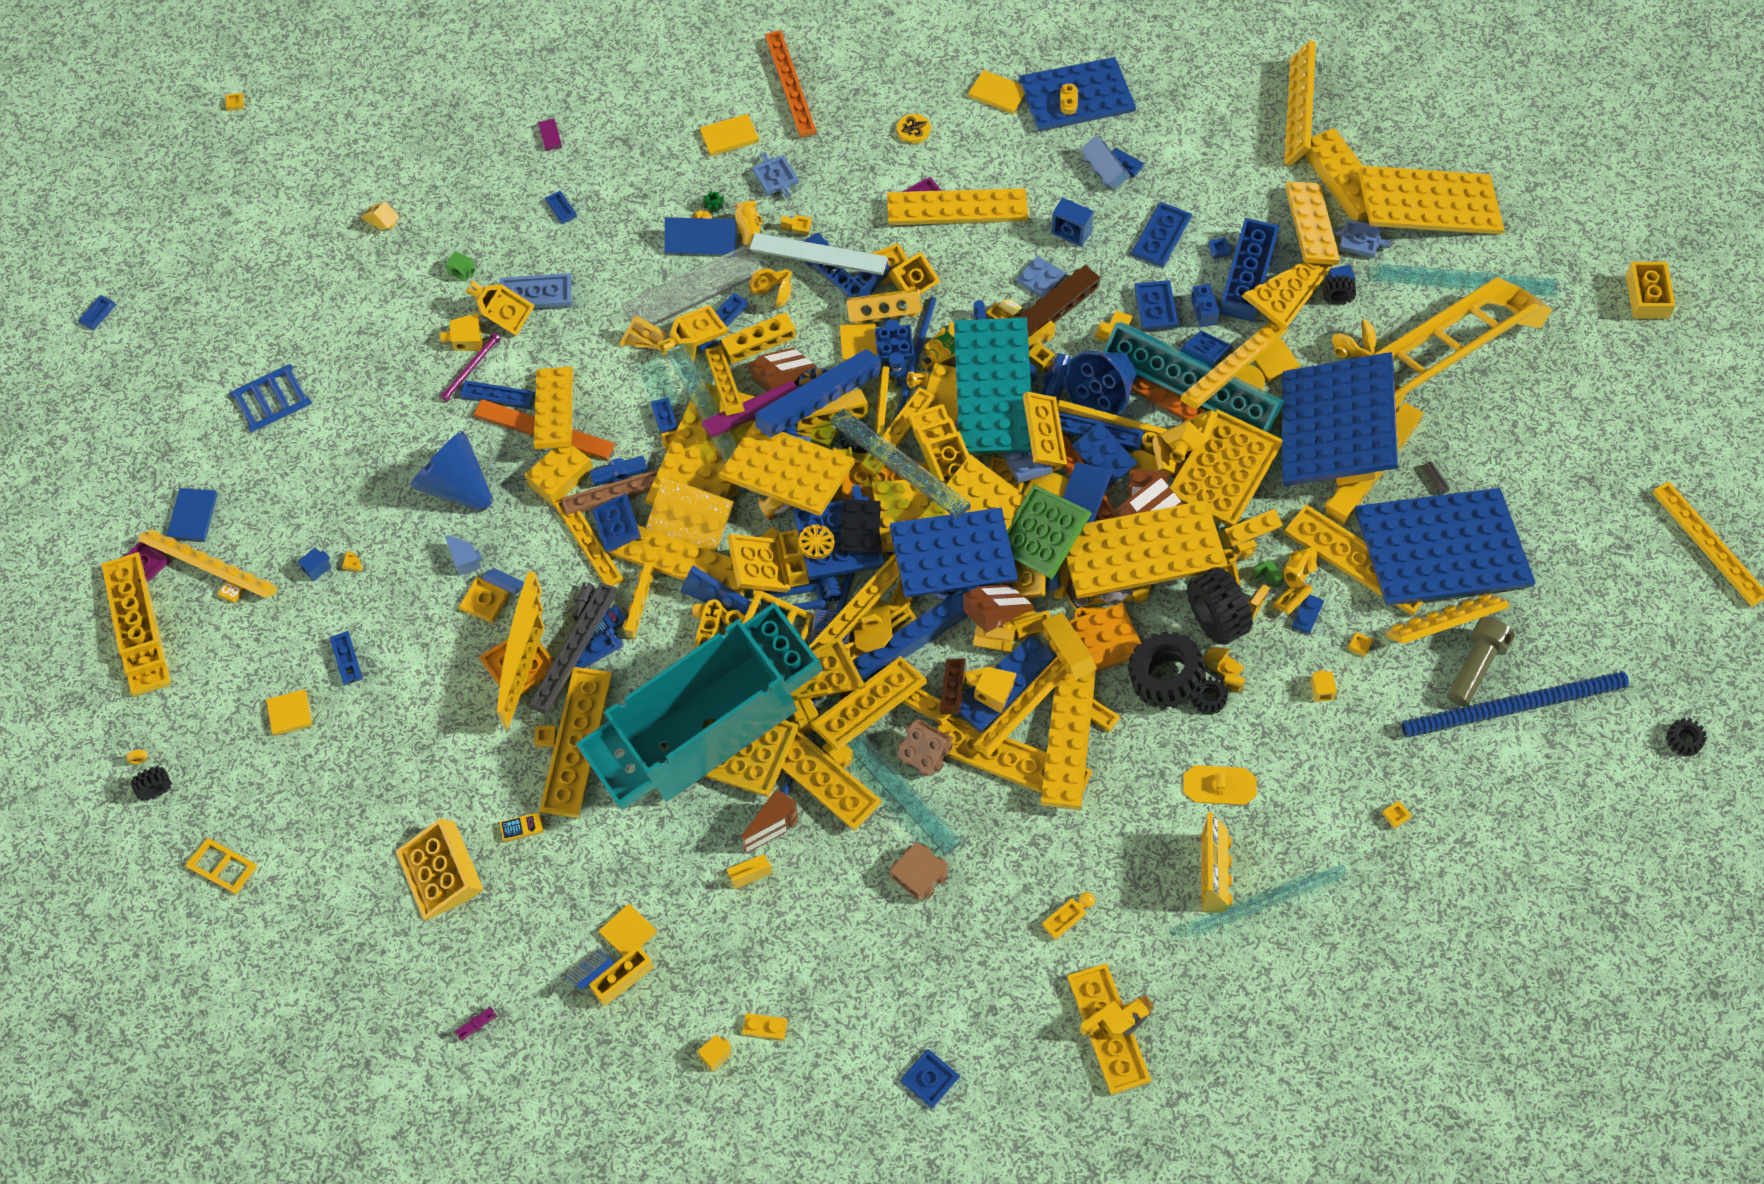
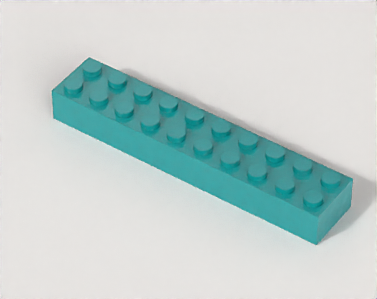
(1179, 372)

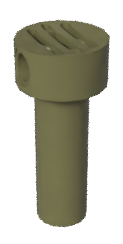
(1490, 639)

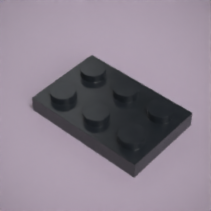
(860, 527)

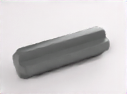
(1436, 477)

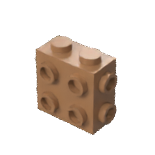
(924, 747)
(919, 871)

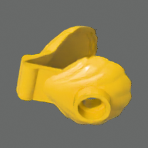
(766, 278)
(1346, 347)

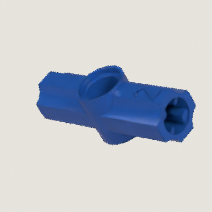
(1055, 377)
(618, 470)

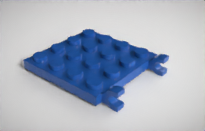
(835, 562)

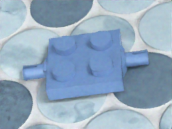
(775, 175)
(1360, 238)

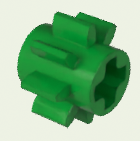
(713, 202)

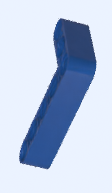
(852, 284)

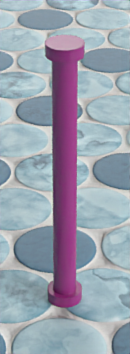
(468, 369)

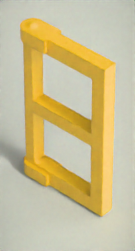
(191, 865)

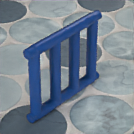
(270, 417)
(819, 603)

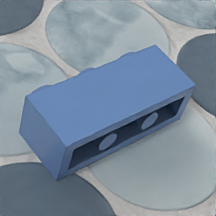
(1104, 163)

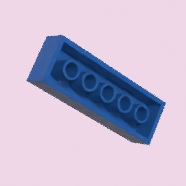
(1248, 267)

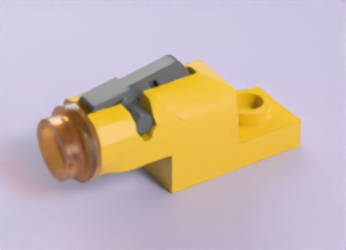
(1119, 1020)

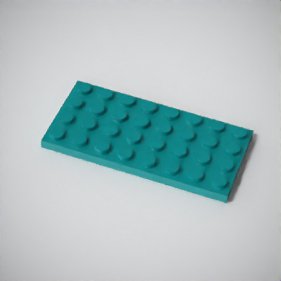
(991, 384)

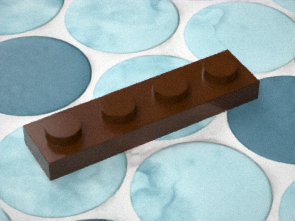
(953, 686)

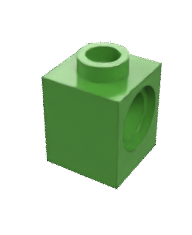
(460, 266)

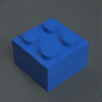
(1072, 222)

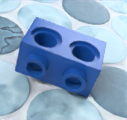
(1204, 305)

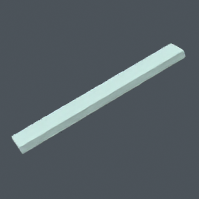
(819, 253)

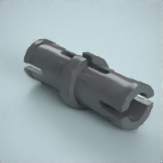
(582, 600)

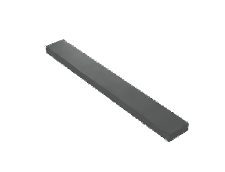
(573, 648)

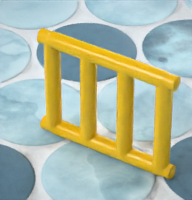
(793, 610)

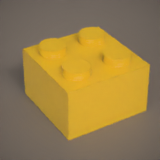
(914, 274)

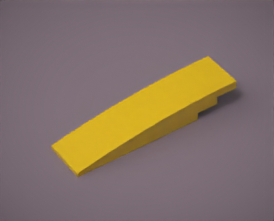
(939, 441)
(135, 625)
(521, 647)

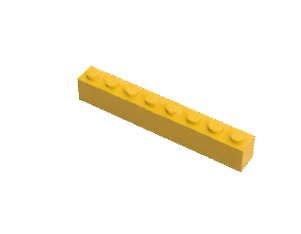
(1350, 495)

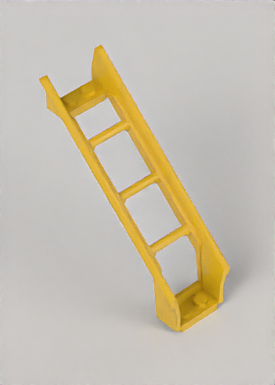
(1527, 310)

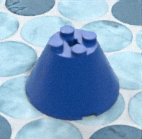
(1100, 380)

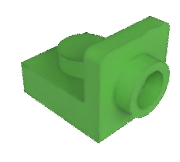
(1270, 572)

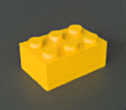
(1650, 290)
(558, 473)

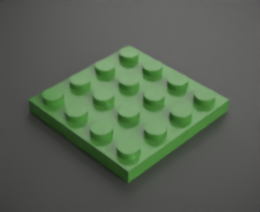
(1045, 530)

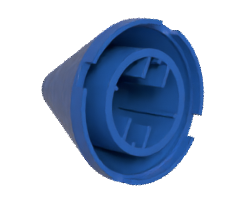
(455, 475)

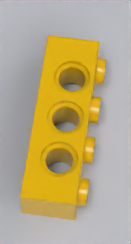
(856, 304)
(745, 344)

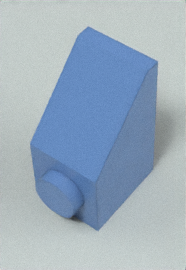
(464, 555)

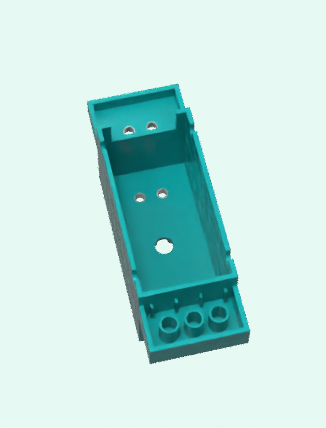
(730, 678)

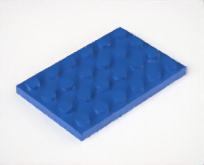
(1100, 93)
(952, 552)

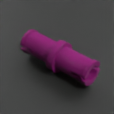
(475, 1023)

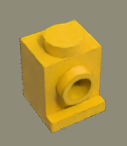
(1041, 358)

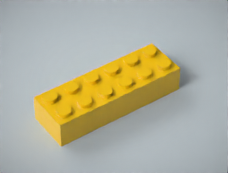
(1339, 172)

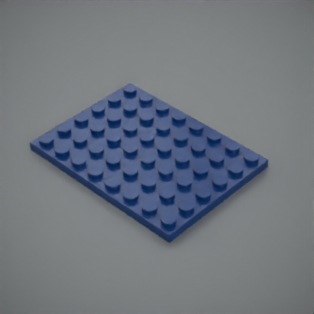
(1339, 420)
(1444, 546)

